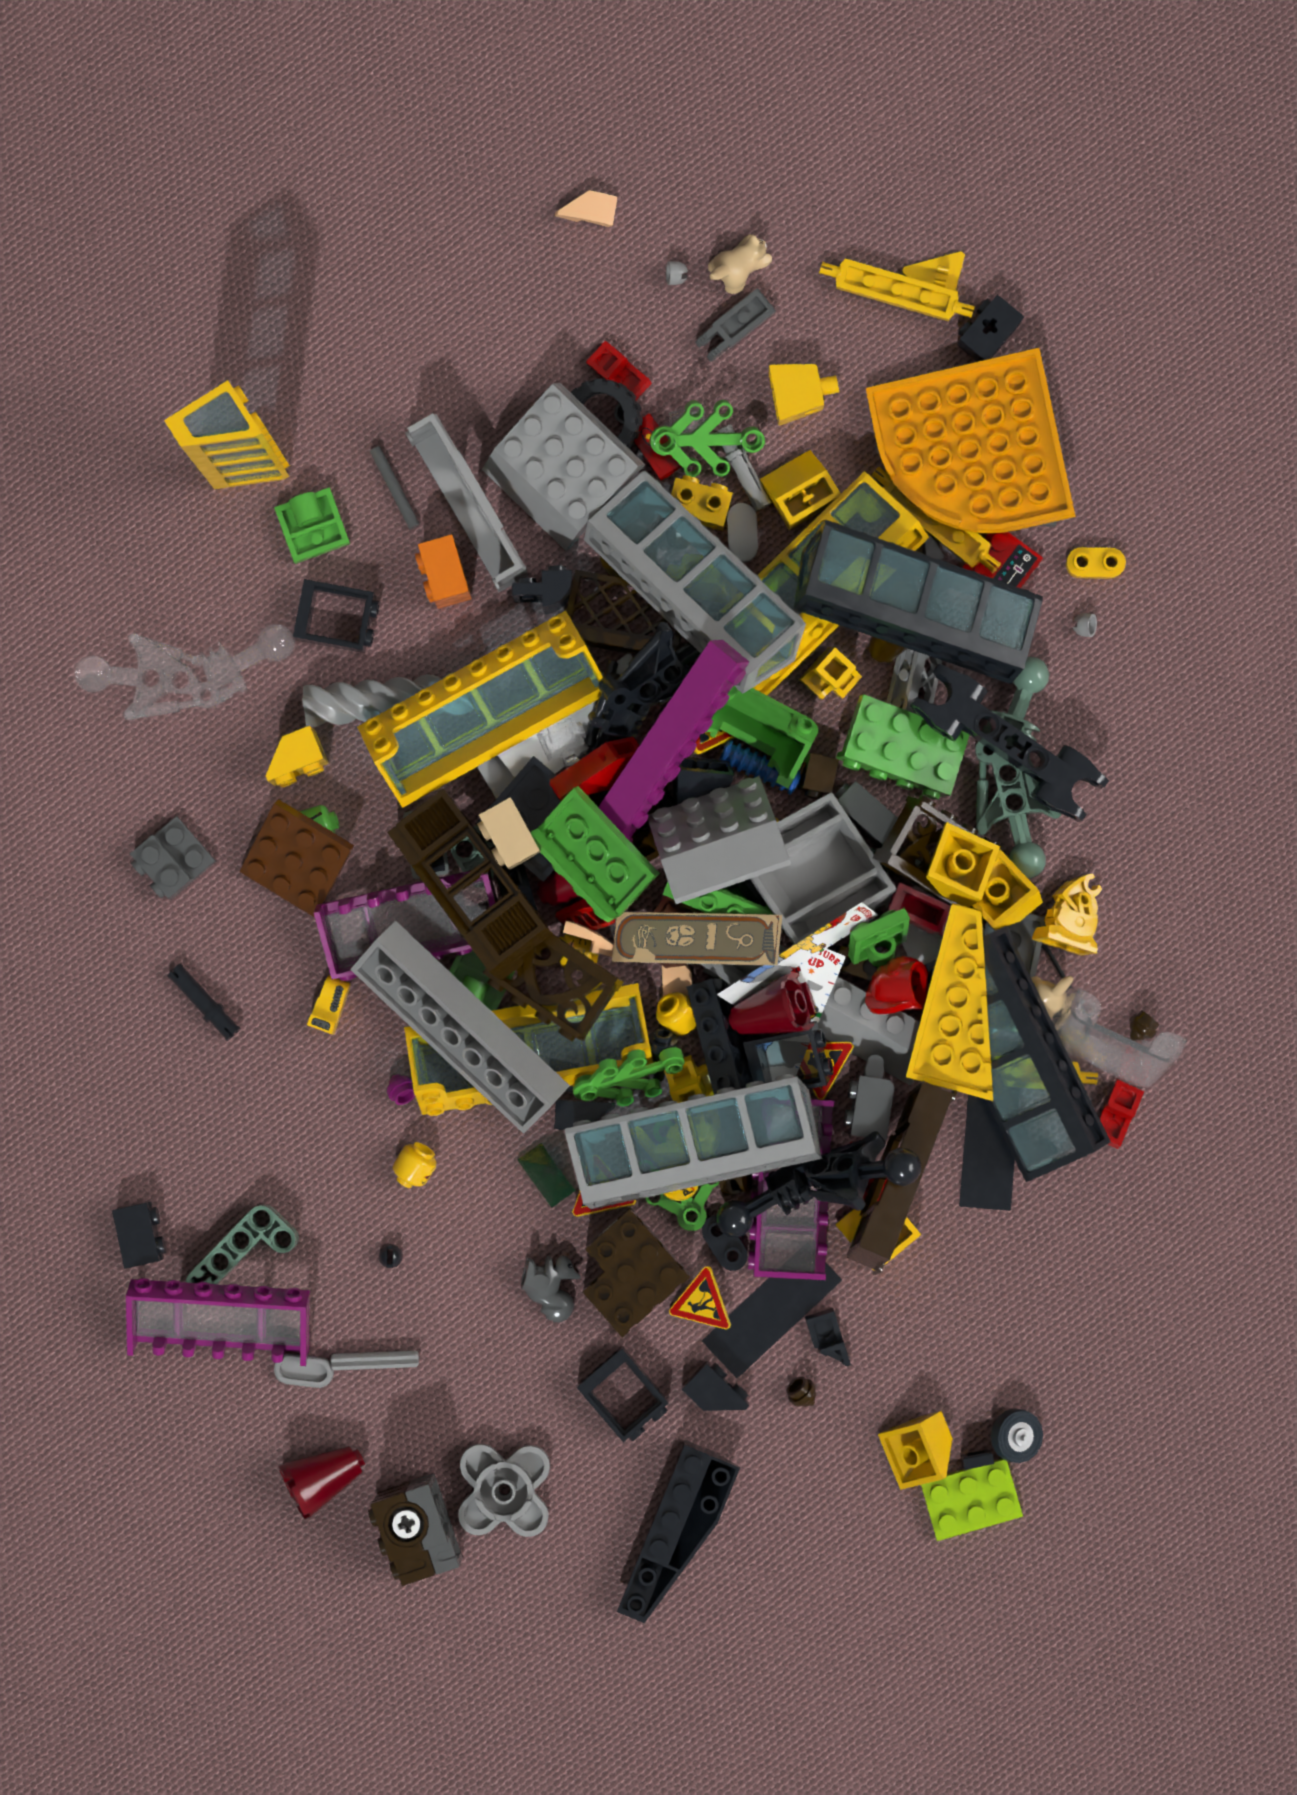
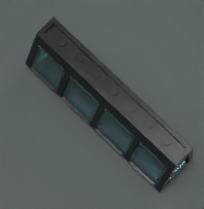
(916, 601)
(1035, 1084)

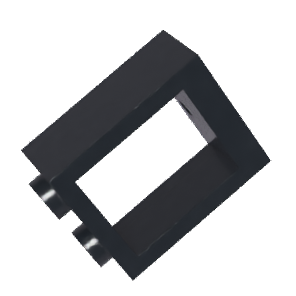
(306, 610)
(758, 1062)
(636, 1427)

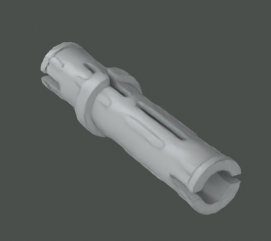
(745, 472)

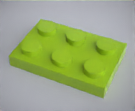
(971, 1500)

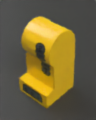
(329, 1005)

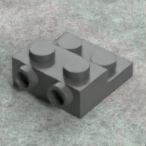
(171, 859)

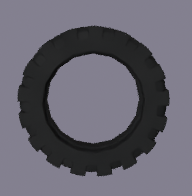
(621, 394)

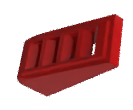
(580, 908)

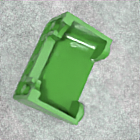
(769, 728)

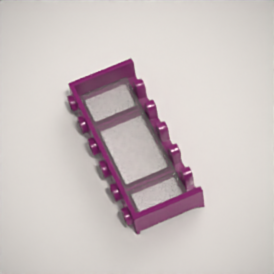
(354, 923)
(793, 1243)
(217, 1318)

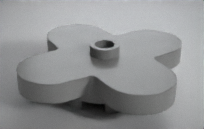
(488, 1506)

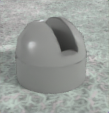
(675, 272)
(1086, 624)

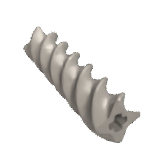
(344, 703)

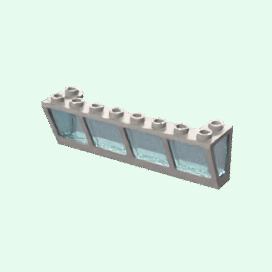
(694, 578)
(693, 1141)

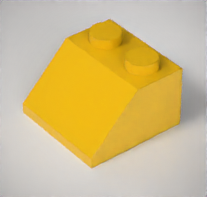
(961, 865)

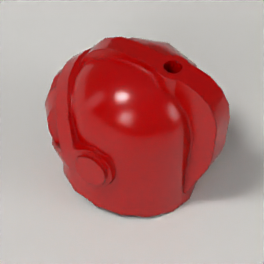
(892, 986)

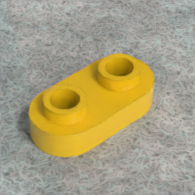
(1096, 563)

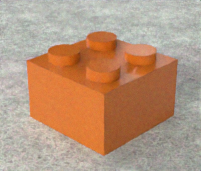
(444, 571)

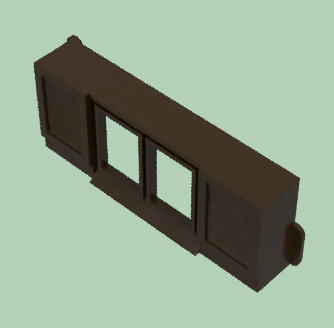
(503, 930)
(884, 1219)

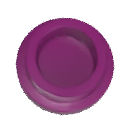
(400, 1089)

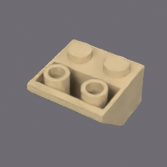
(509, 834)

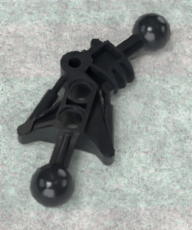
(626, 698)
(837, 1177)

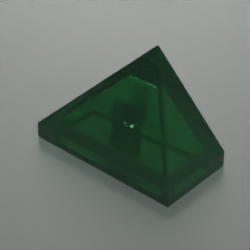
(546, 1175)

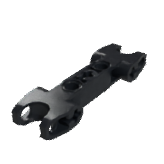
(964, 711)

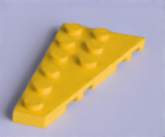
(954, 1026)

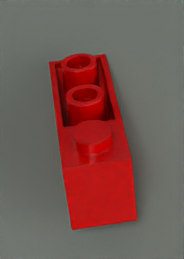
(597, 769)

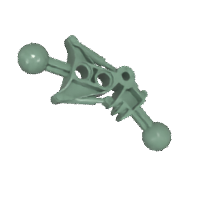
(1025, 854)

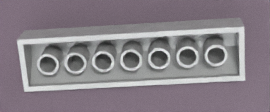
(849, 1020)
(459, 1027)

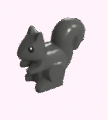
(543, 1285)

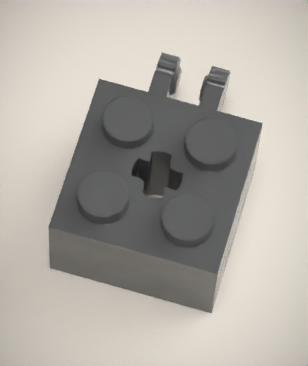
(870, 1100)

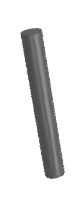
(394, 487)

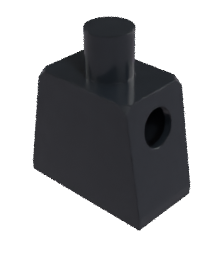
(700, 778)

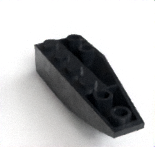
(679, 1526)

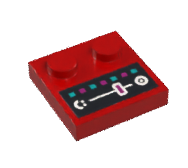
(1015, 557)

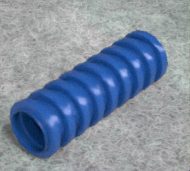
(755, 765)

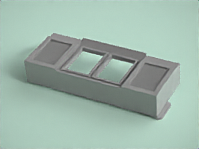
(467, 501)

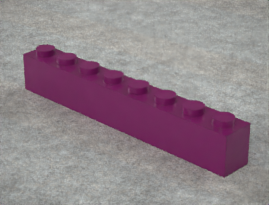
(673, 736)

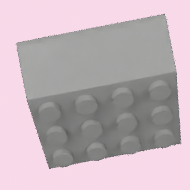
(561, 465)
(718, 839)
(827, 870)

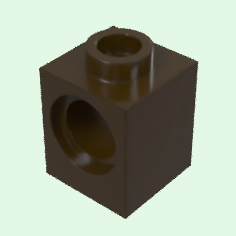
(817, 775)

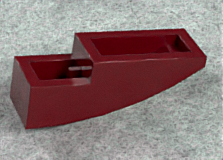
(922, 909)

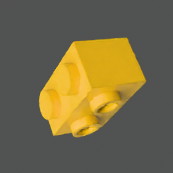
(704, 502)

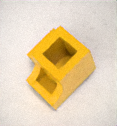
(831, 673)
(689, 1081)

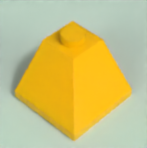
(1007, 895)
(918, 1450)

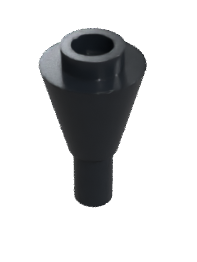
(659, 1041)

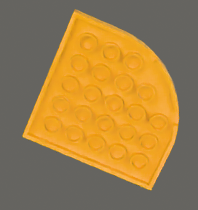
(975, 444)

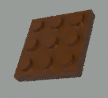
(296, 857)

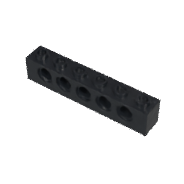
(719, 1041)

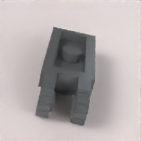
(737, 323)

